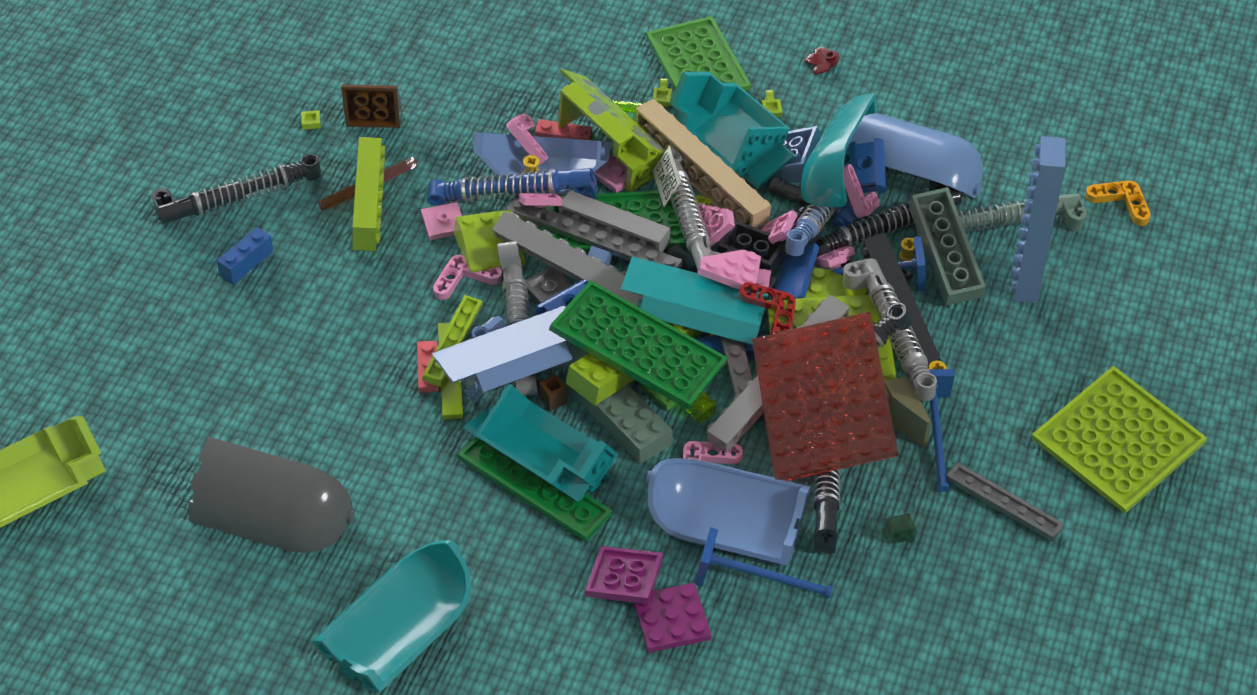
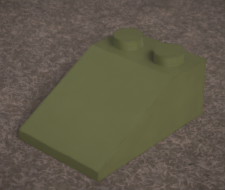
(907, 410)

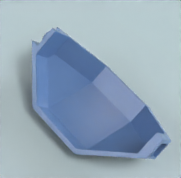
(506, 154)

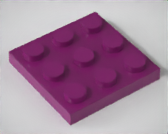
(624, 575)
(673, 618)

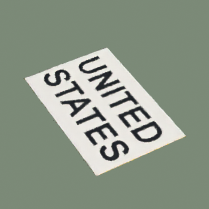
(663, 167)

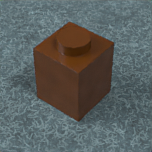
(553, 392)

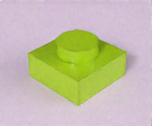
(310, 119)

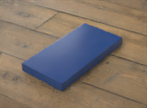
(797, 272)

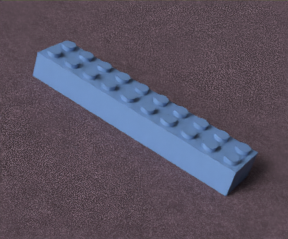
(1039, 218)

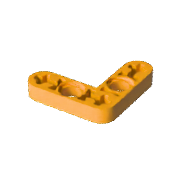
(1099, 193)

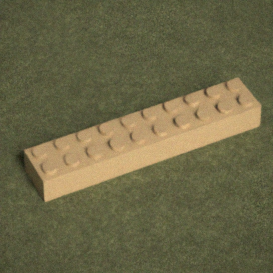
(705, 169)

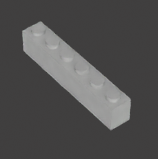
(615, 221)

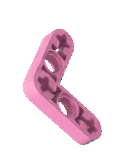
(519, 128)
(862, 203)
(462, 270)
(702, 448)

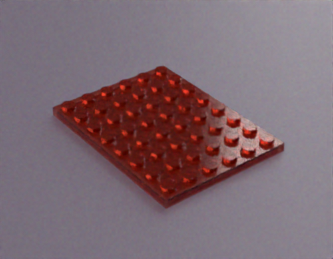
(824, 397)

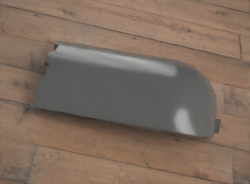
(268, 498)

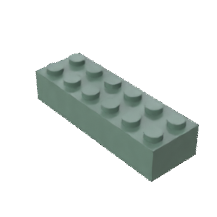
(947, 246)
(630, 422)

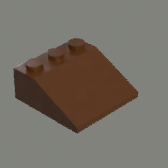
(372, 106)

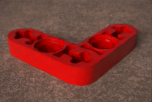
(776, 304)

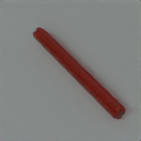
(349, 192)

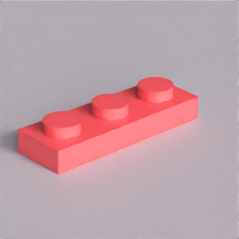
(571, 131)
(425, 354)

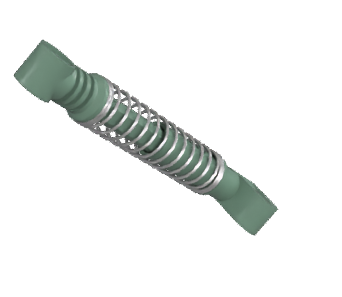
(1013, 213)

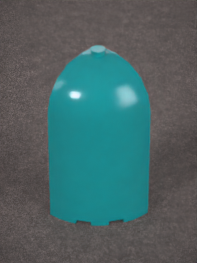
(824, 171)
(398, 615)

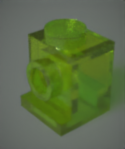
(703, 408)

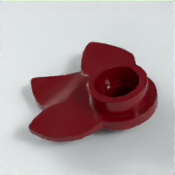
(822, 59)

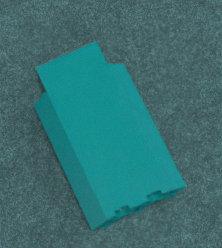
(693, 300)

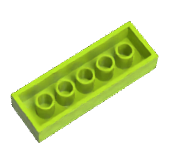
(368, 194)

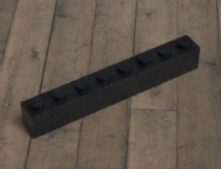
(881, 250)

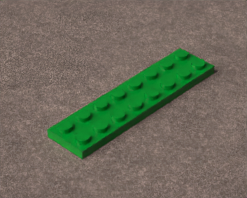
(579, 517)

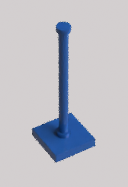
(916, 264)
(944, 386)
(710, 558)

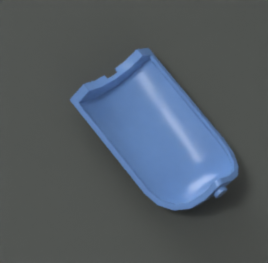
(924, 152)
(749, 509)

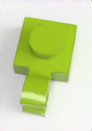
(663, 94)
(772, 104)

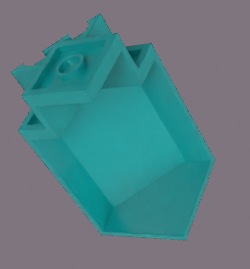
(732, 126)
(543, 444)

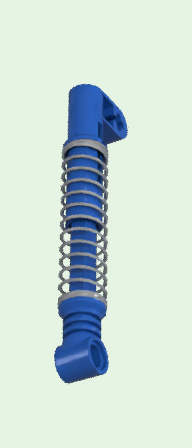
(553, 181)

